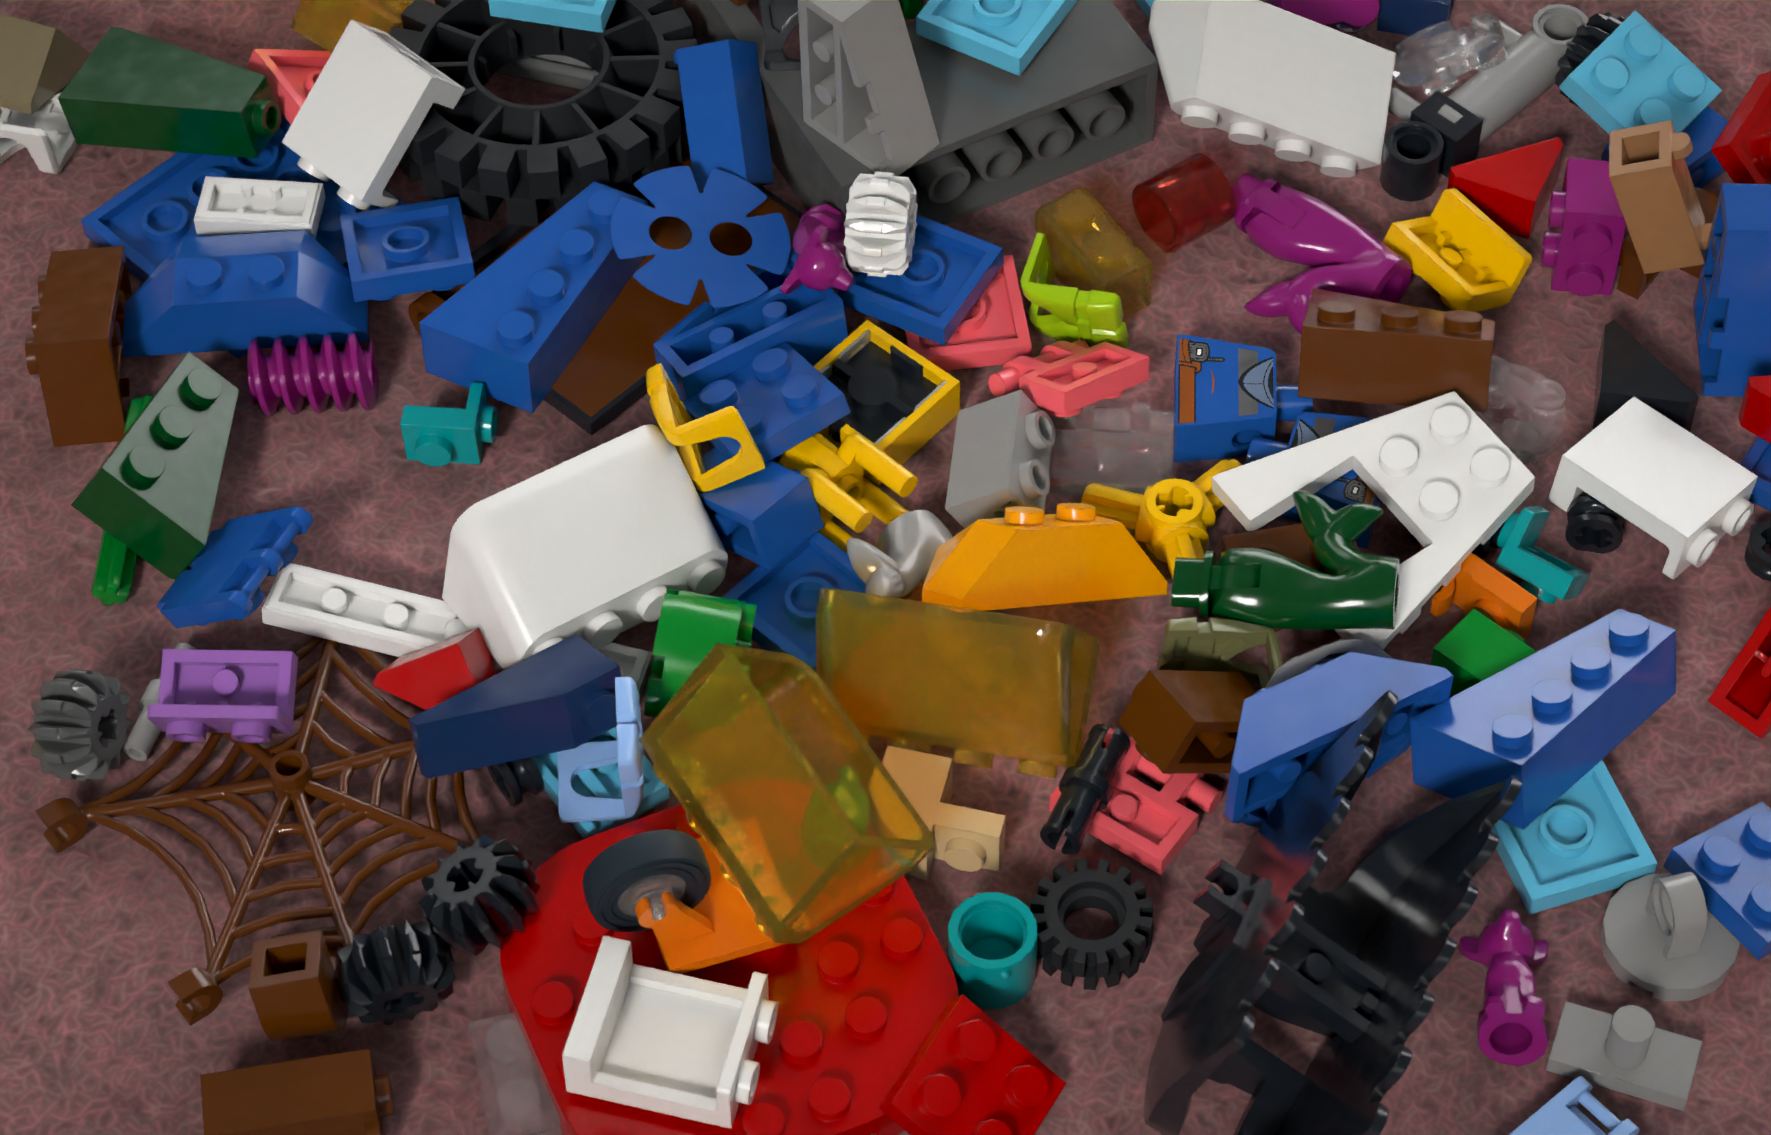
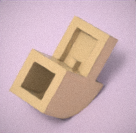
(961, 835)

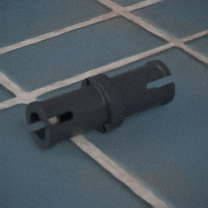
(1085, 789)

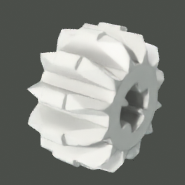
(880, 224)

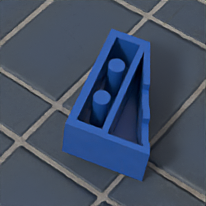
(1735, 292)
(724, 339)

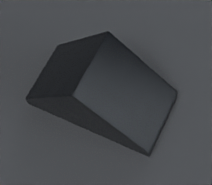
(1631, 371)

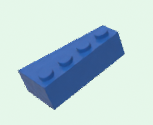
(532, 305)
(1547, 714)

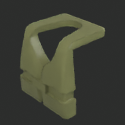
(1212, 644)

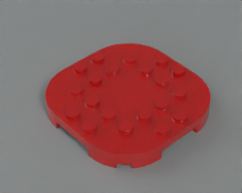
(846, 999)

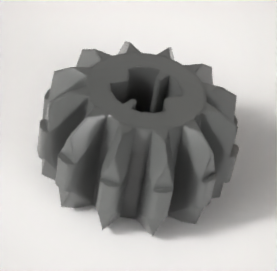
(80, 725)

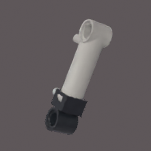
(1451, 127)

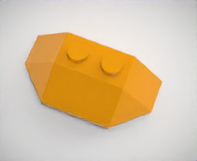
(1040, 561)

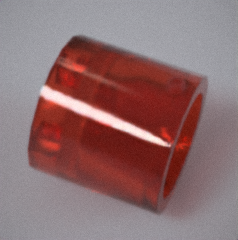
(1184, 202)

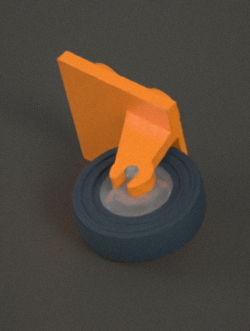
(678, 891)

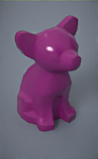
(820, 252)
(1511, 1004)

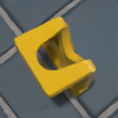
(688, 434)

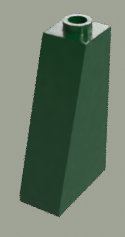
(168, 99)

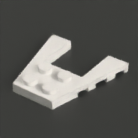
(1429, 467)

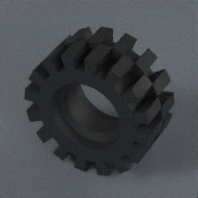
(1100, 891)

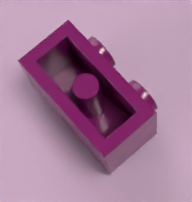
(1586, 230)

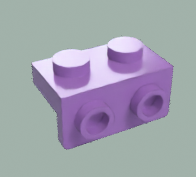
(225, 693)

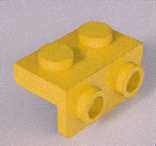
(1461, 254)

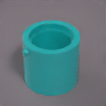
(993, 949)

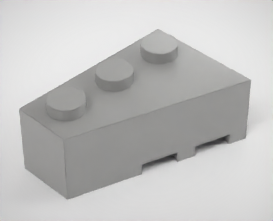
(864, 82)

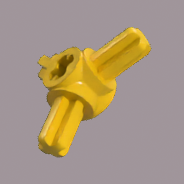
(1168, 517)

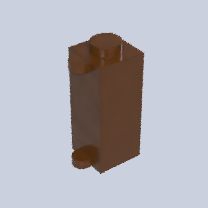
(299, 1097)

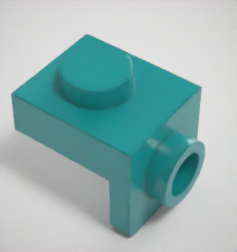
(450, 434)
(1541, 572)

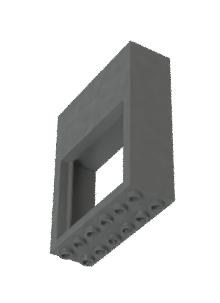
(997, 131)

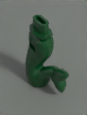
(1285, 594)

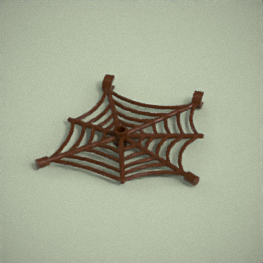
(295, 791)

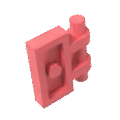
(1072, 375)
(1149, 822)

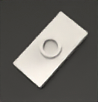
(258, 206)

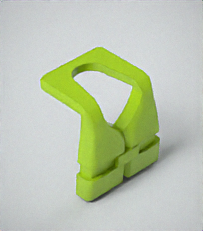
(1075, 313)

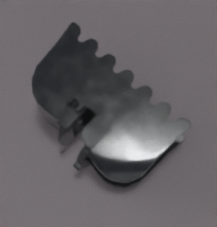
(1323, 961)

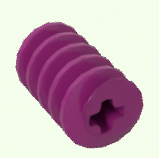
(313, 375)

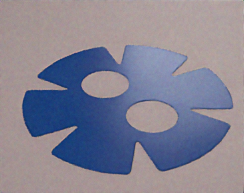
(677, 272)

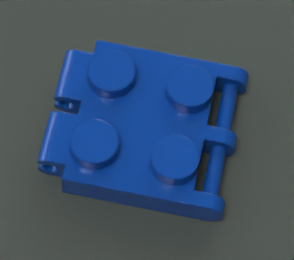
(232, 567)

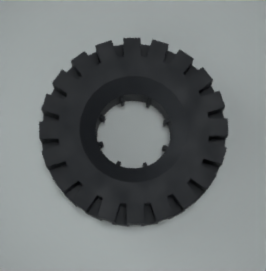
(537, 154)

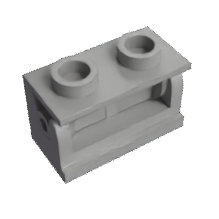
(999, 458)

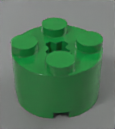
(686, 634)

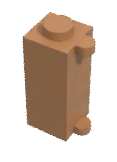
(1658, 196)

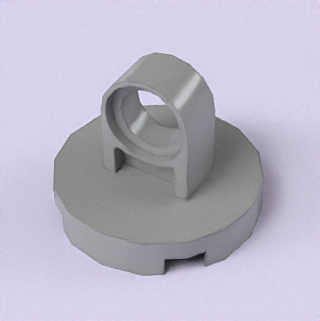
(1667, 938)

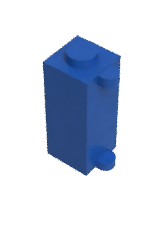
(725, 111)

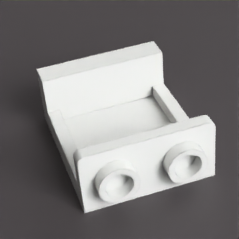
(366, 113)
(1659, 482)
(667, 1039)

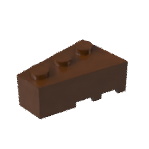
(81, 344)
(1393, 352)

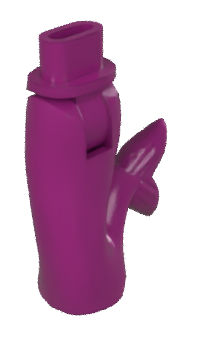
(1318, 236)

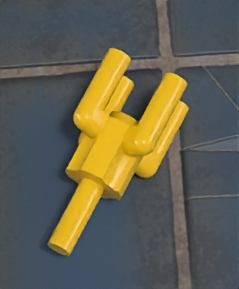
(840, 483)

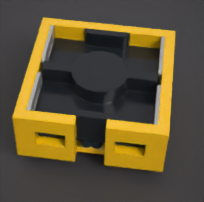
(891, 391)

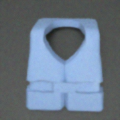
(624, 751)

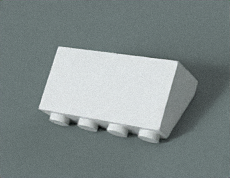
(1275, 80)
(582, 549)

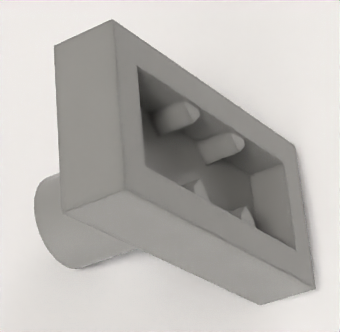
(1625, 1053)

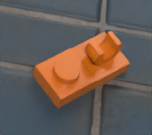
(1488, 592)

